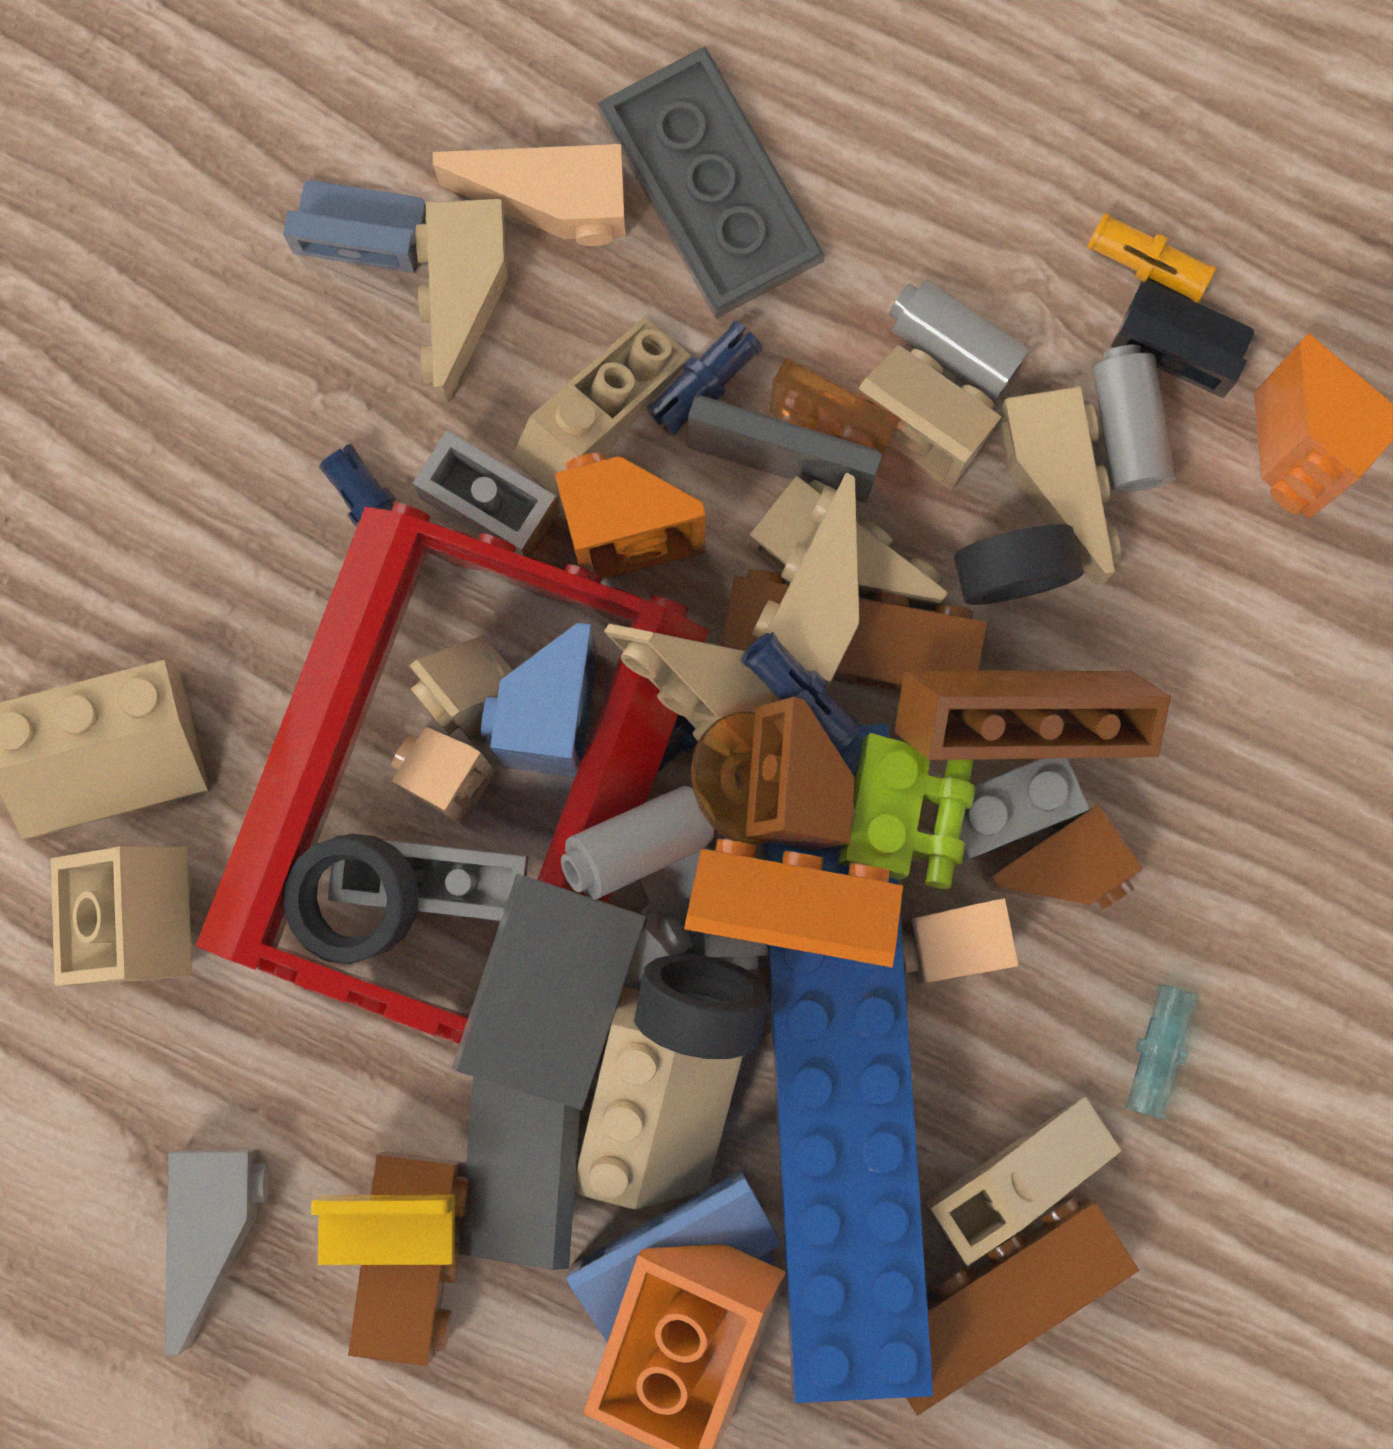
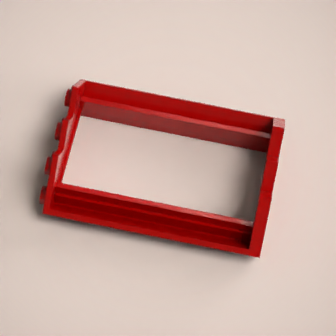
(331, 708)

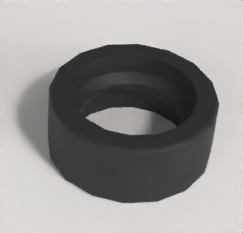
(1018, 564)
(304, 911)
(701, 1006)

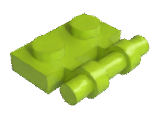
(888, 805)

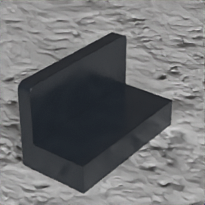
(1186, 338)

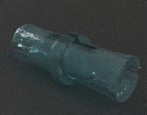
(1161, 1051)

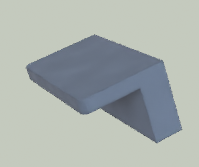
(355, 226)

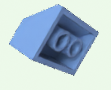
(545, 707)
(720, 1215)

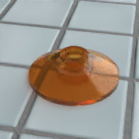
(717, 756)

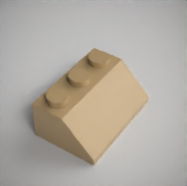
(98, 749)
(652, 1118)

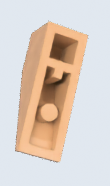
(555, 189)
(442, 773)
(959, 942)

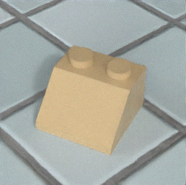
(939, 421)
(121, 915)

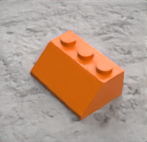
(1317, 428)
(626, 516)
(795, 903)
(683, 1344)

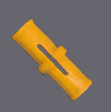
(1189, 278)

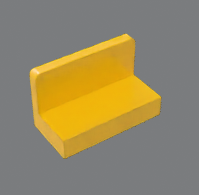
(385, 1229)

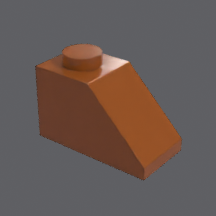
(797, 780)
(1073, 865)

